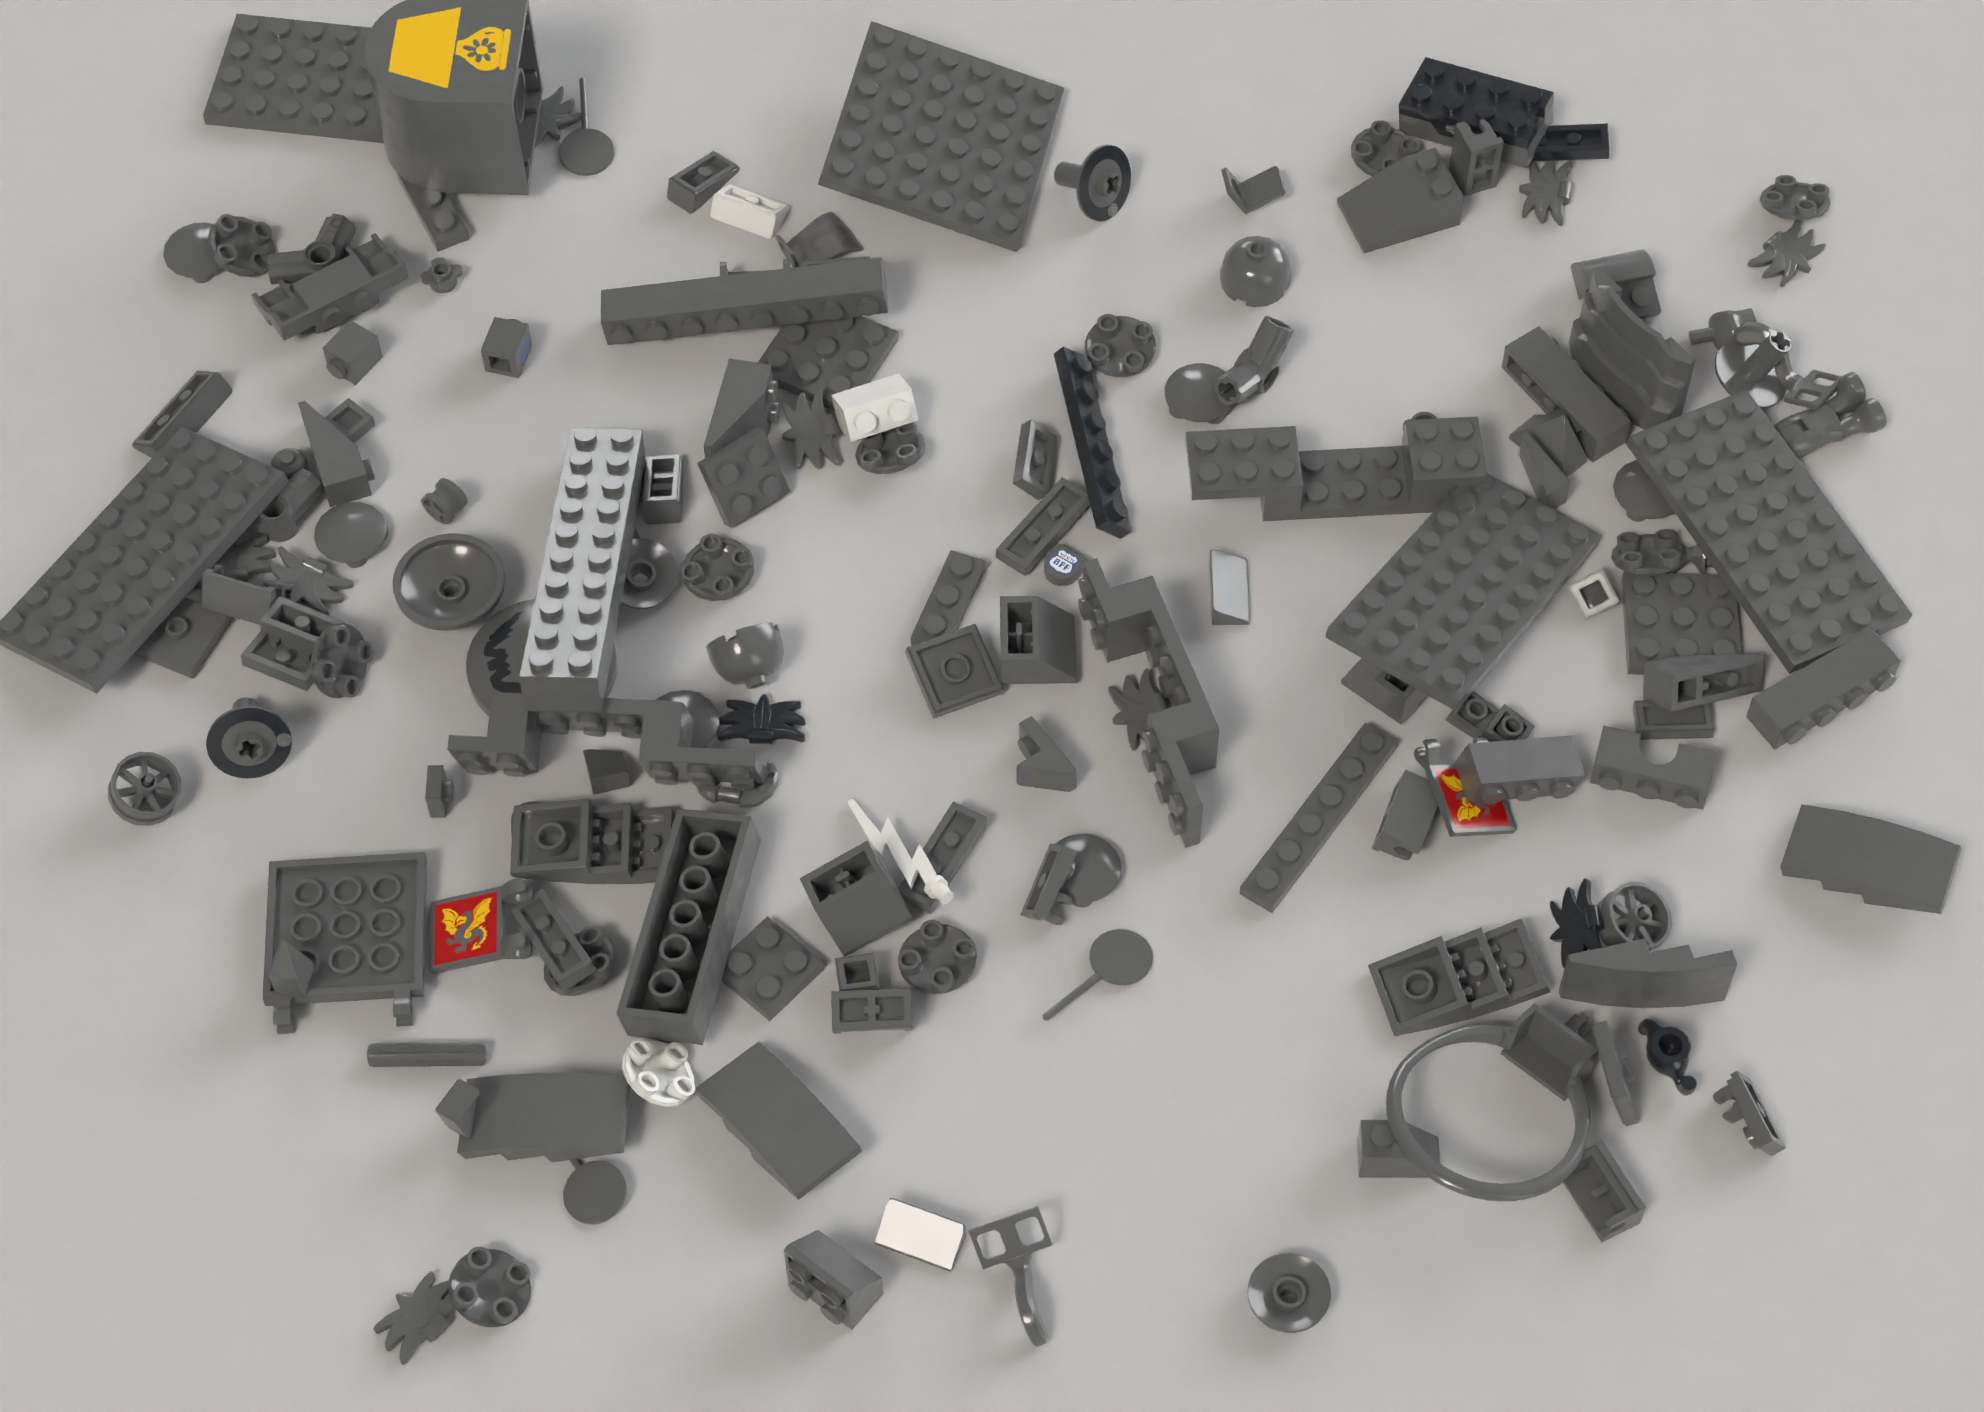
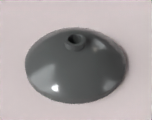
(445, 567)

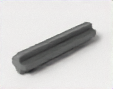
(426, 1054)

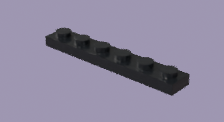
(1092, 443)

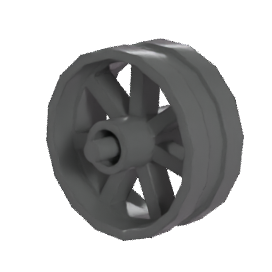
(144, 788)
(1633, 919)

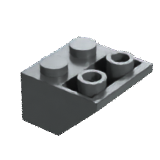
(1036, 642)
(1383, 690)
(856, 898)
(831, 1278)

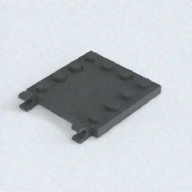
(356, 924)

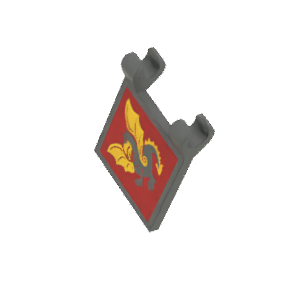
(1459, 816)
(472, 928)

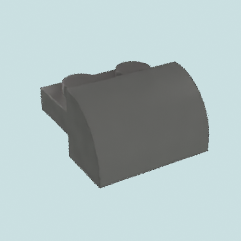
(1631, 272)
(287, 642)

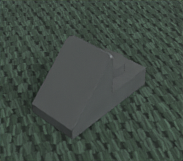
(1045, 762)

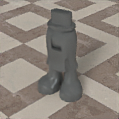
(1815, 428)

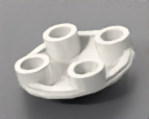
(658, 1071)

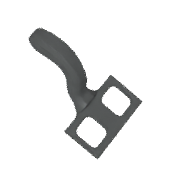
(1755, 333)
(1018, 1259)

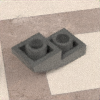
(1482, 719)

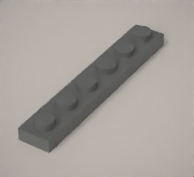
(1318, 817)

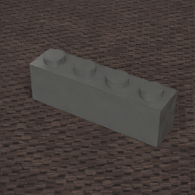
(1564, 389)
(1823, 689)

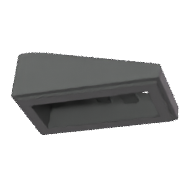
(663, 490)

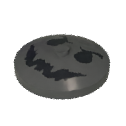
(498, 654)

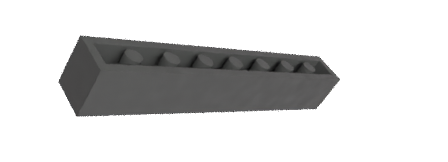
(744, 301)

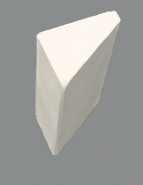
(748, 211)

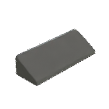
(188, 408)

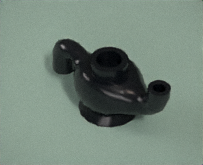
(1668, 1053)

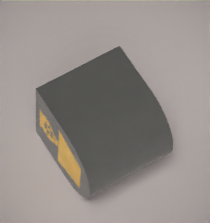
(457, 93)

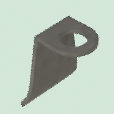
(821, 239)

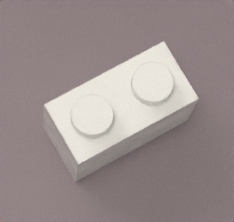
(875, 407)

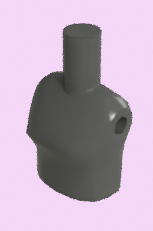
(1722, 327)

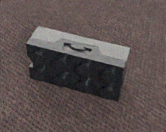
(1453, 94)

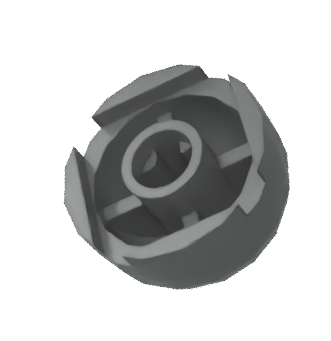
(1255, 271)
(748, 655)

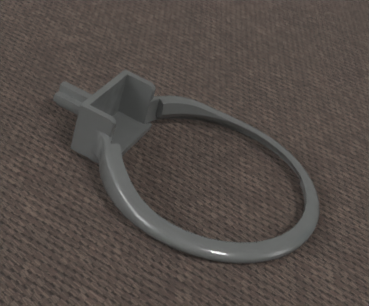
(1543, 1049)

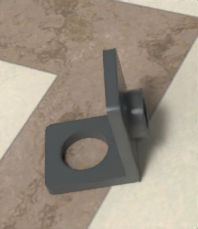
(1255, 190)

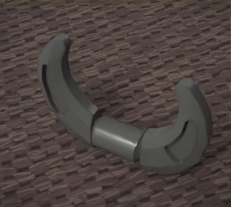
(747, 798)

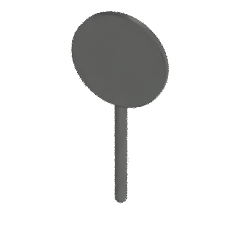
(586, 150)
(1116, 958)
(594, 1191)

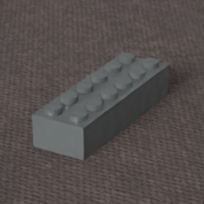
(689, 926)

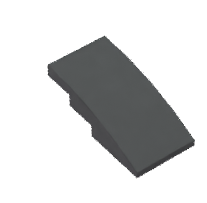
(589, 842)
(1871, 859)
(1458, 978)
(1645, 979)
(548, 1116)
(778, 1120)

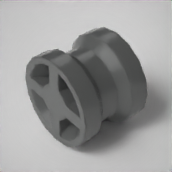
(444, 501)

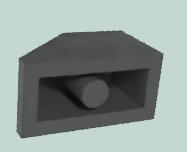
(1381, 1156)

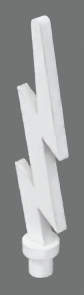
(935, 884)

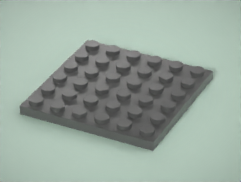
(942, 136)

